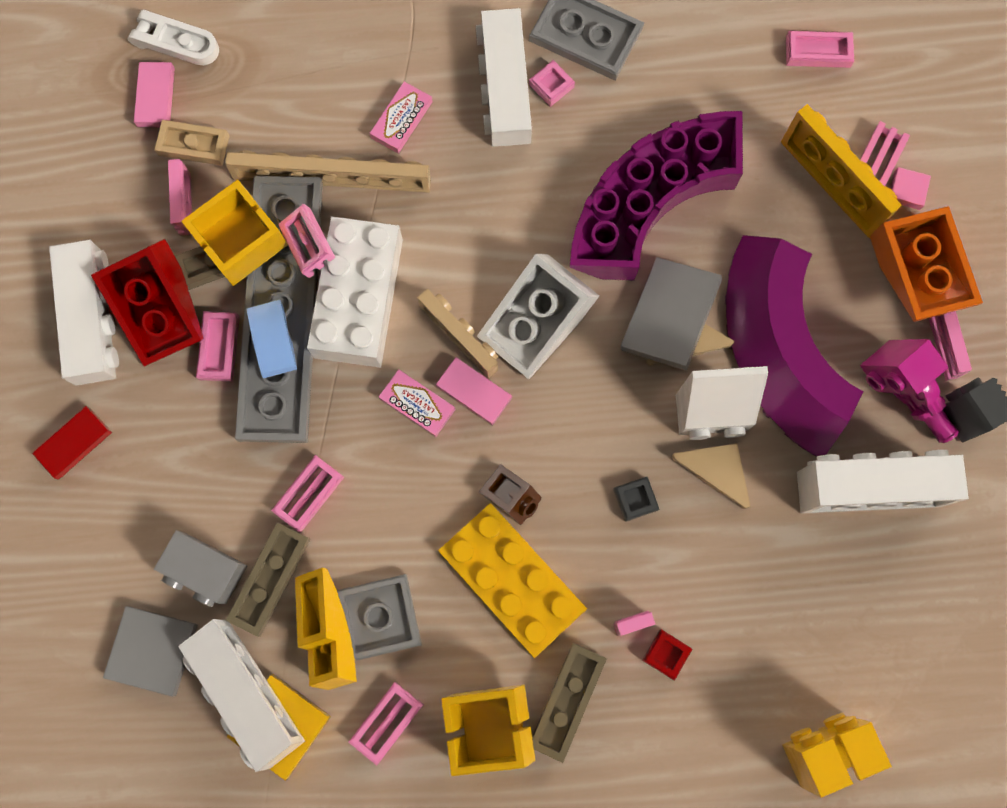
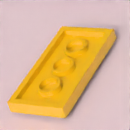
(839, 171)
(512, 580)

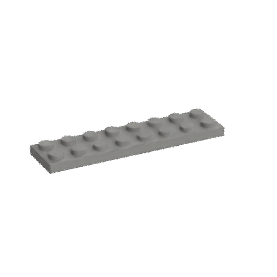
(280, 404)

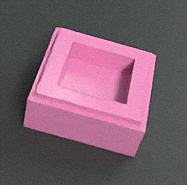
(551, 83)
(910, 187)
(634, 623)

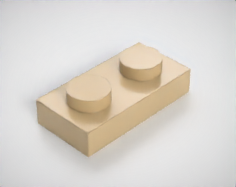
(192, 142)

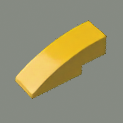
(323, 631)

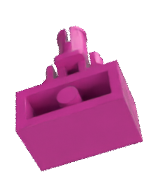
(910, 372)

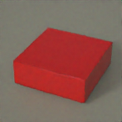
(667, 654)

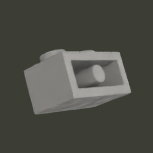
(199, 568)

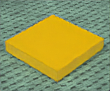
(306, 717)

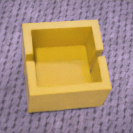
(233, 232)
(492, 730)
(824, 756)

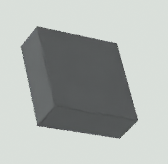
(636, 499)

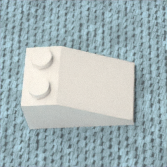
(537, 314)
(720, 401)

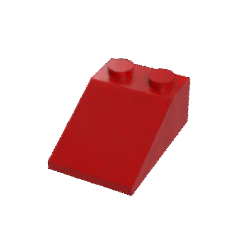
(151, 302)

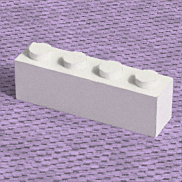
(505, 76)
(82, 314)
(240, 695)

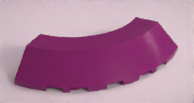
(648, 183)
(772, 331)

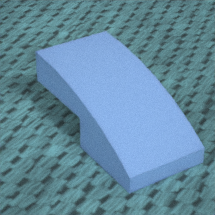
(271, 339)

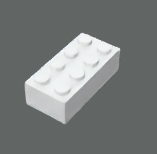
(356, 292)
(882, 482)

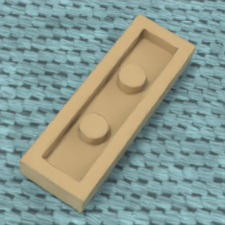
(459, 333)

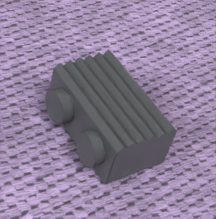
(976, 408)

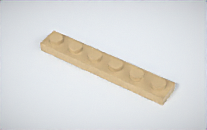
(333, 172)

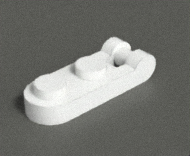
(174, 38)

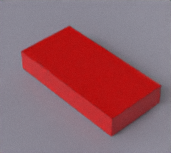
(72, 443)

